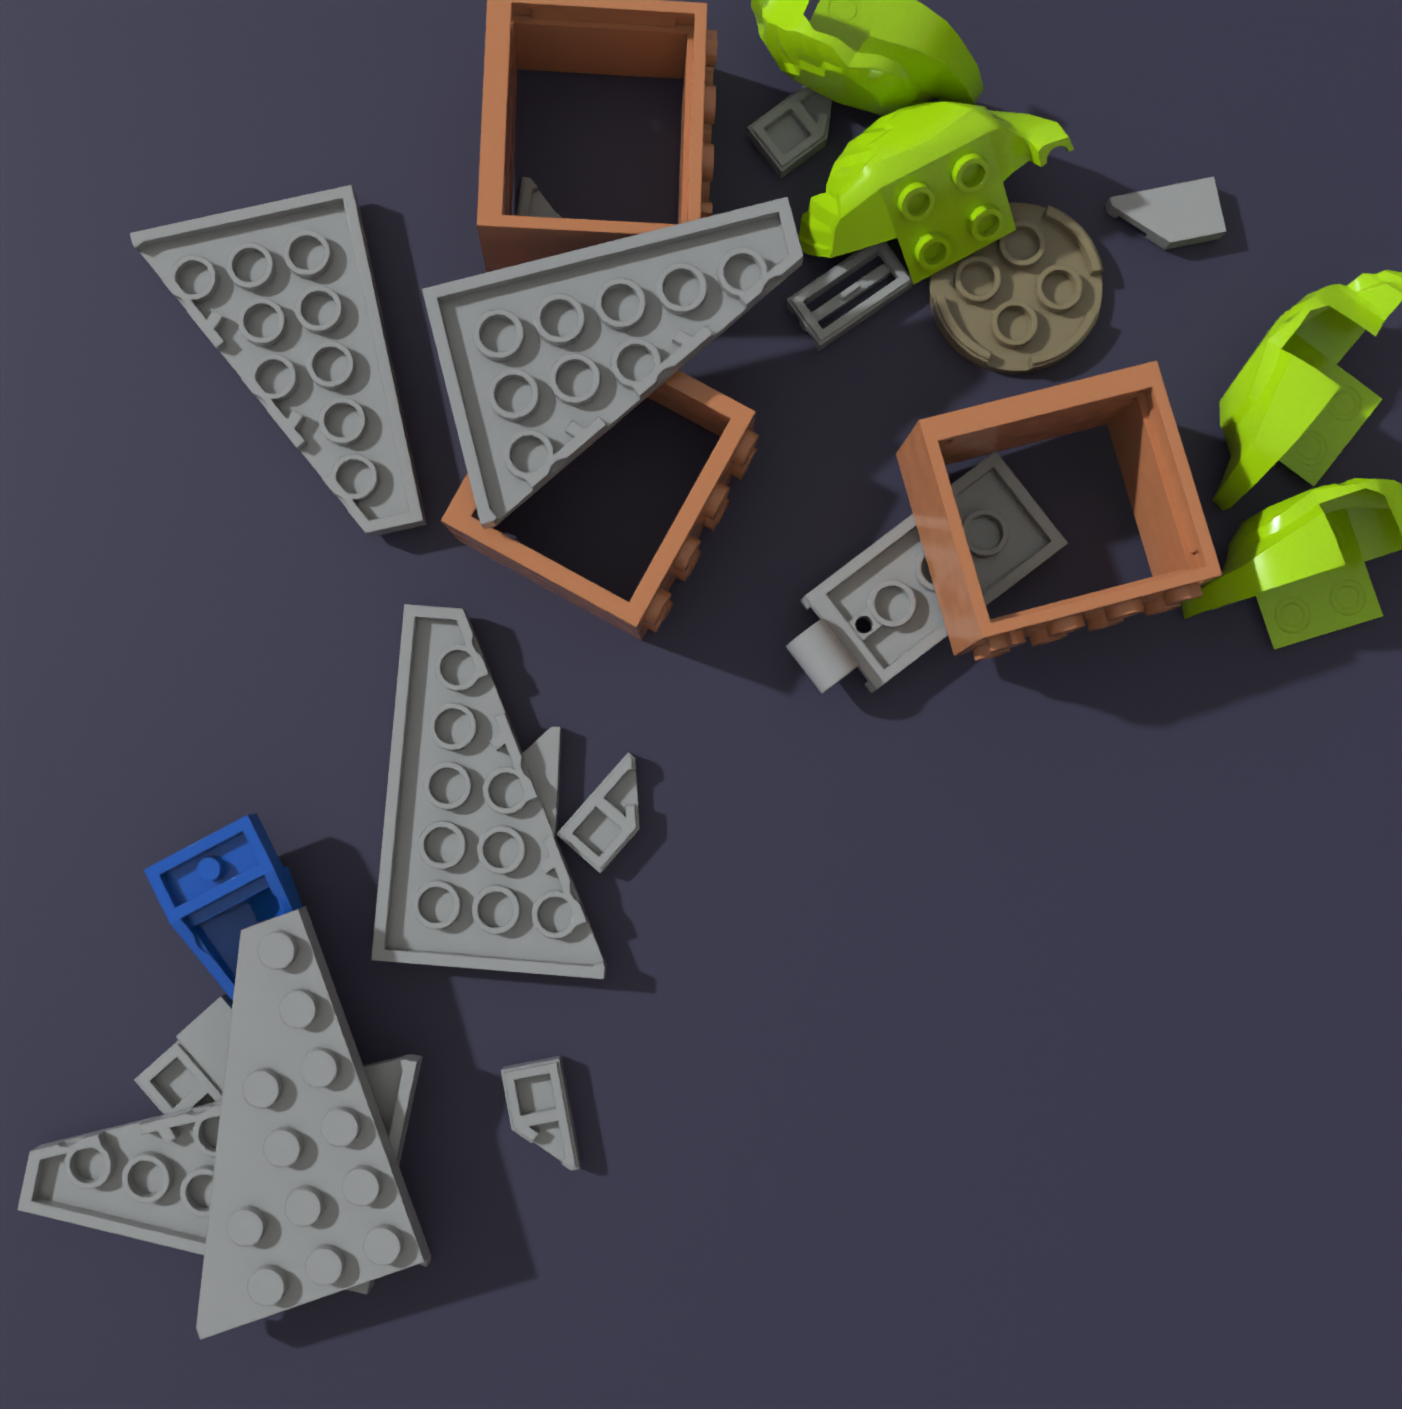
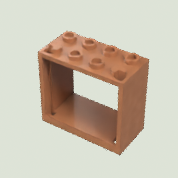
(589, 38)
(1154, 475)
(681, 544)

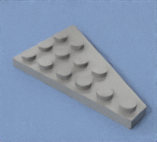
(302, 324)
(576, 340)
(465, 837)
(302, 1156)
(158, 1172)

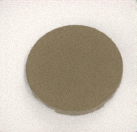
(1022, 296)

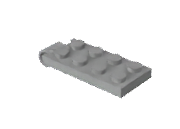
(894, 586)

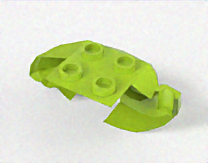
(869, 52)
(929, 181)
(1293, 395)
(1310, 559)

